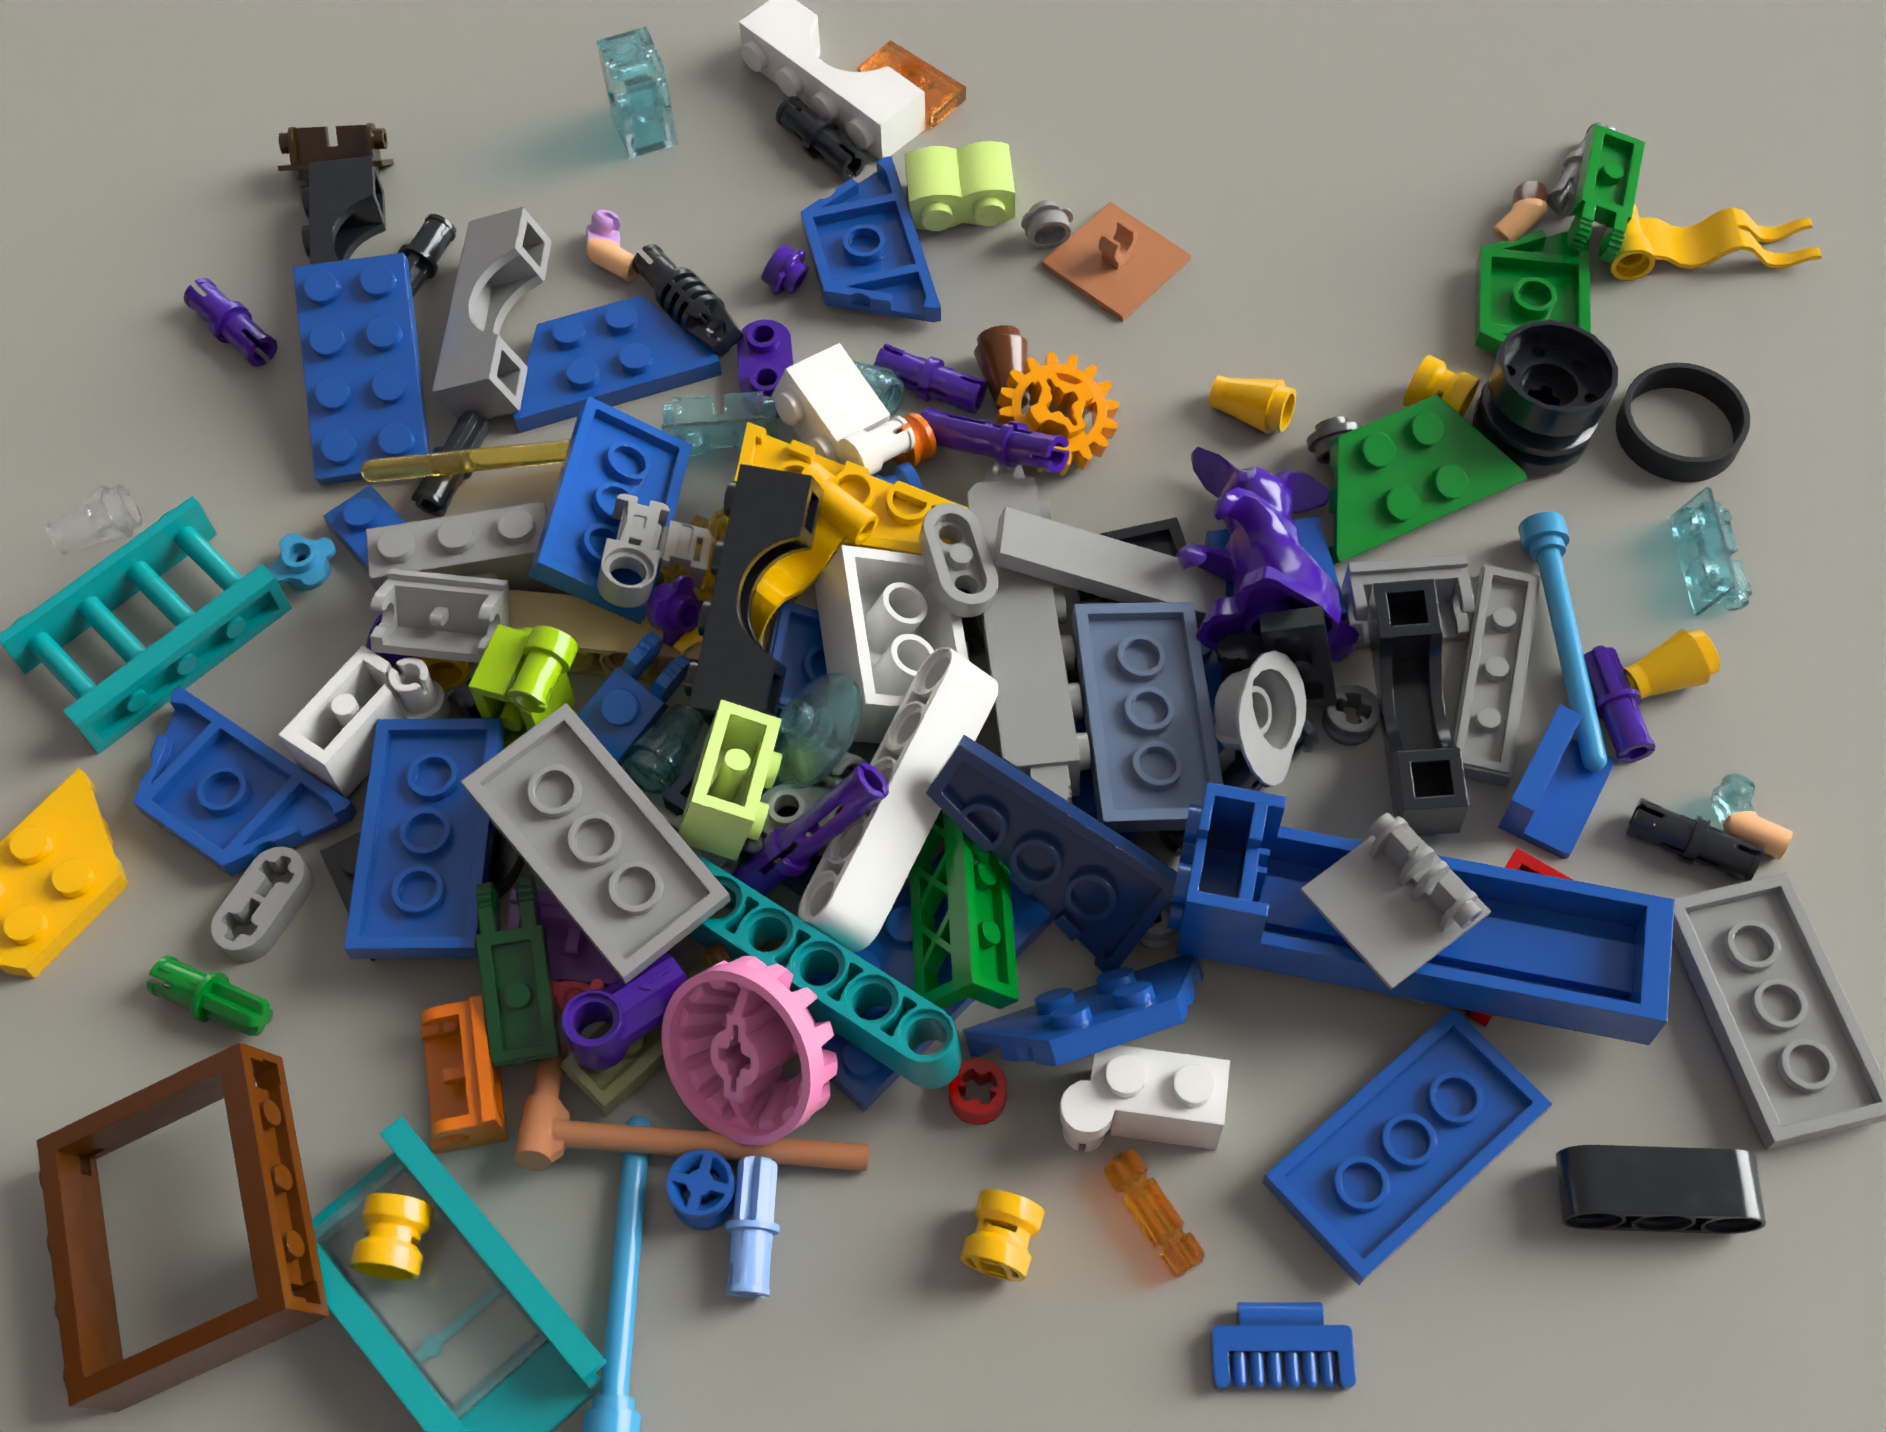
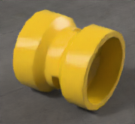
(1434, 378)
(393, 1229)
(1002, 1235)

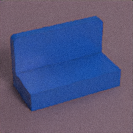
(1555, 790)

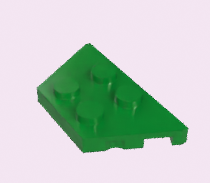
(1530, 283)
(1409, 474)

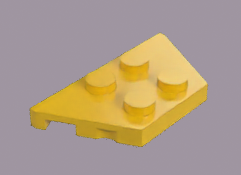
(55, 877)

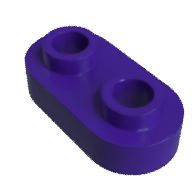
(765, 361)

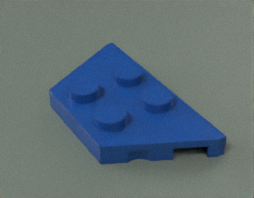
(870, 249)
(610, 355)
(230, 790)
(1093, 1019)

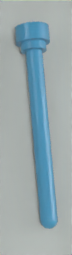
(1545, 539)
(614, 1408)

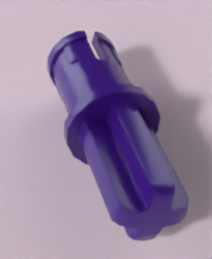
(1618, 705)

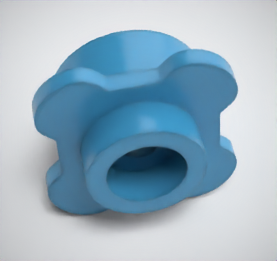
(309, 572)

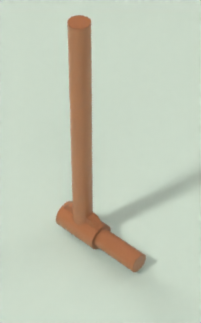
(548, 1131)

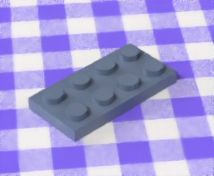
(1145, 712)

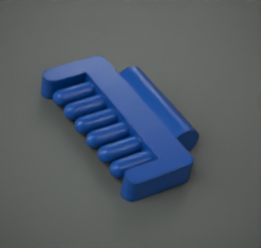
(1279, 1330)

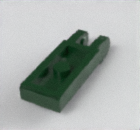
(516, 979)

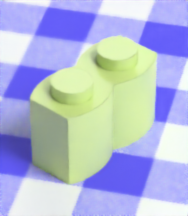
(960, 185)

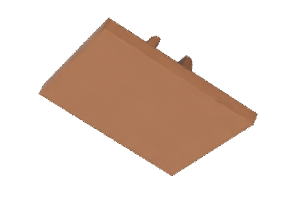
(1116, 261)

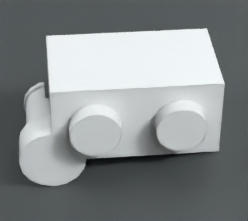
(839, 411)
(338, 725)
(1147, 1098)

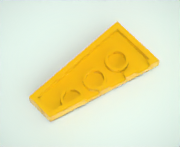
(897, 505)

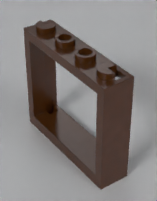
(274, 1215)

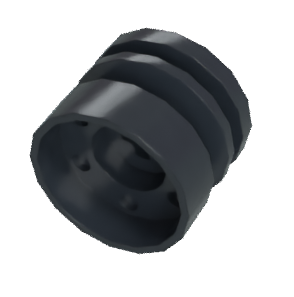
(1546, 395)

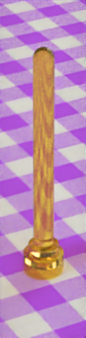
(464, 461)

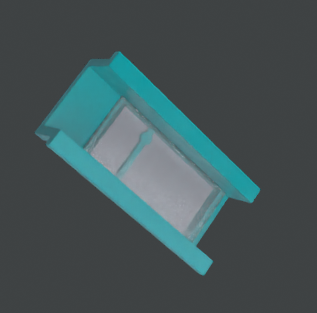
(477, 1331)

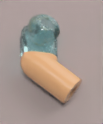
(1739, 818)

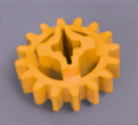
(1065, 393)

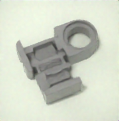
(642, 544)

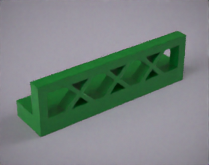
(975, 928)

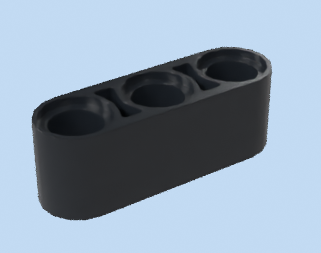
(1660, 1189)

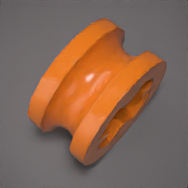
(925, 441)

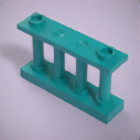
(178, 658)

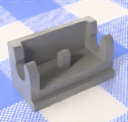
(1451, 582)
(438, 615)

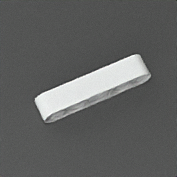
(876, 852)

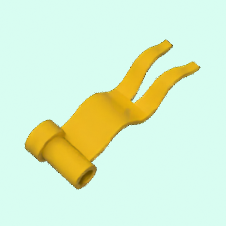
(1703, 243)
(838, 519)

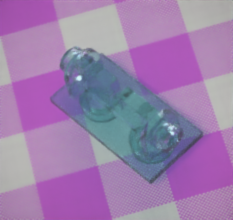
(697, 424)
(1704, 551)

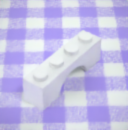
(872, 108)

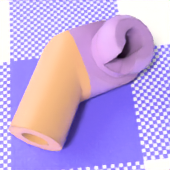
(604, 245)

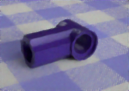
(629, 1008)

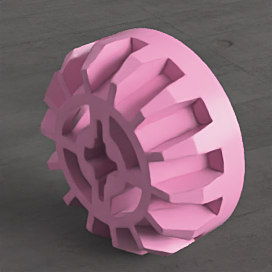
(728, 1045)

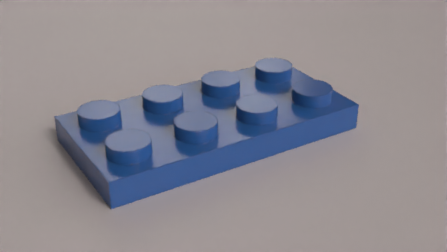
(360, 364)
(604, 459)
(422, 841)
(1405, 1145)

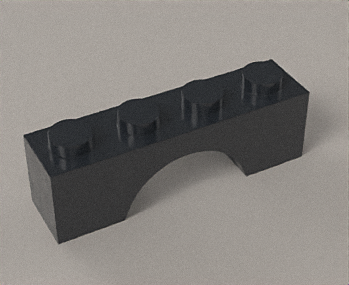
(342, 207)
(769, 519)
(1407, 665)

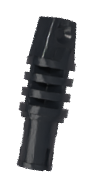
(688, 301)

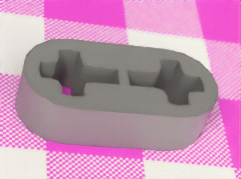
(262, 904)

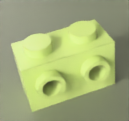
(730, 781)

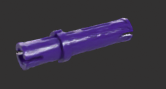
(1007, 443)
(854, 793)

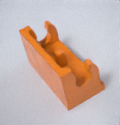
(461, 1082)

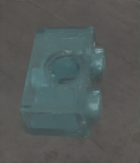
(637, 92)

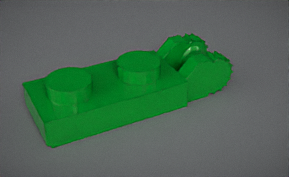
(1606, 189)

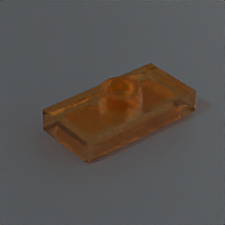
(941, 91)

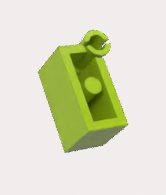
(524, 677)

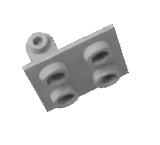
(1395, 901)

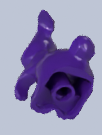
(1263, 551)

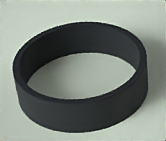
(1697, 380)

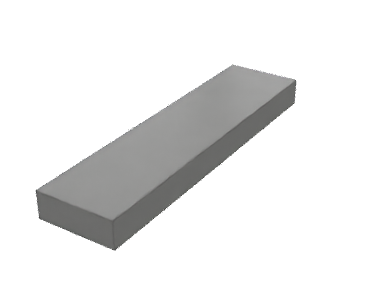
(1100, 564)
(1495, 673)

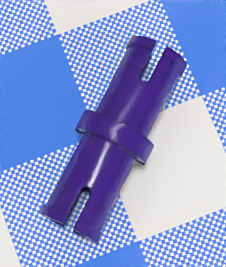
(230, 322)
(933, 379)

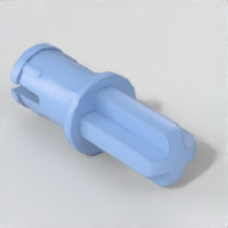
(752, 1228)

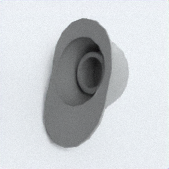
(1262, 715)

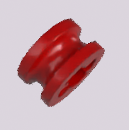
(973, 1110)

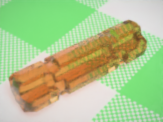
(1154, 1213)

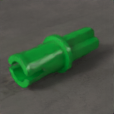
(209, 996)

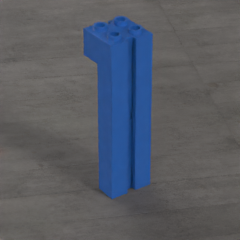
(1542, 956)

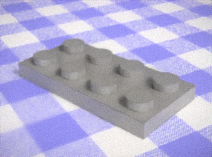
(596, 842)
(1778, 1011)

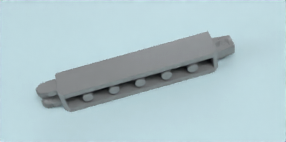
(1026, 651)

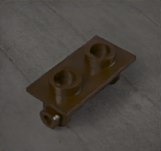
(313, 145)

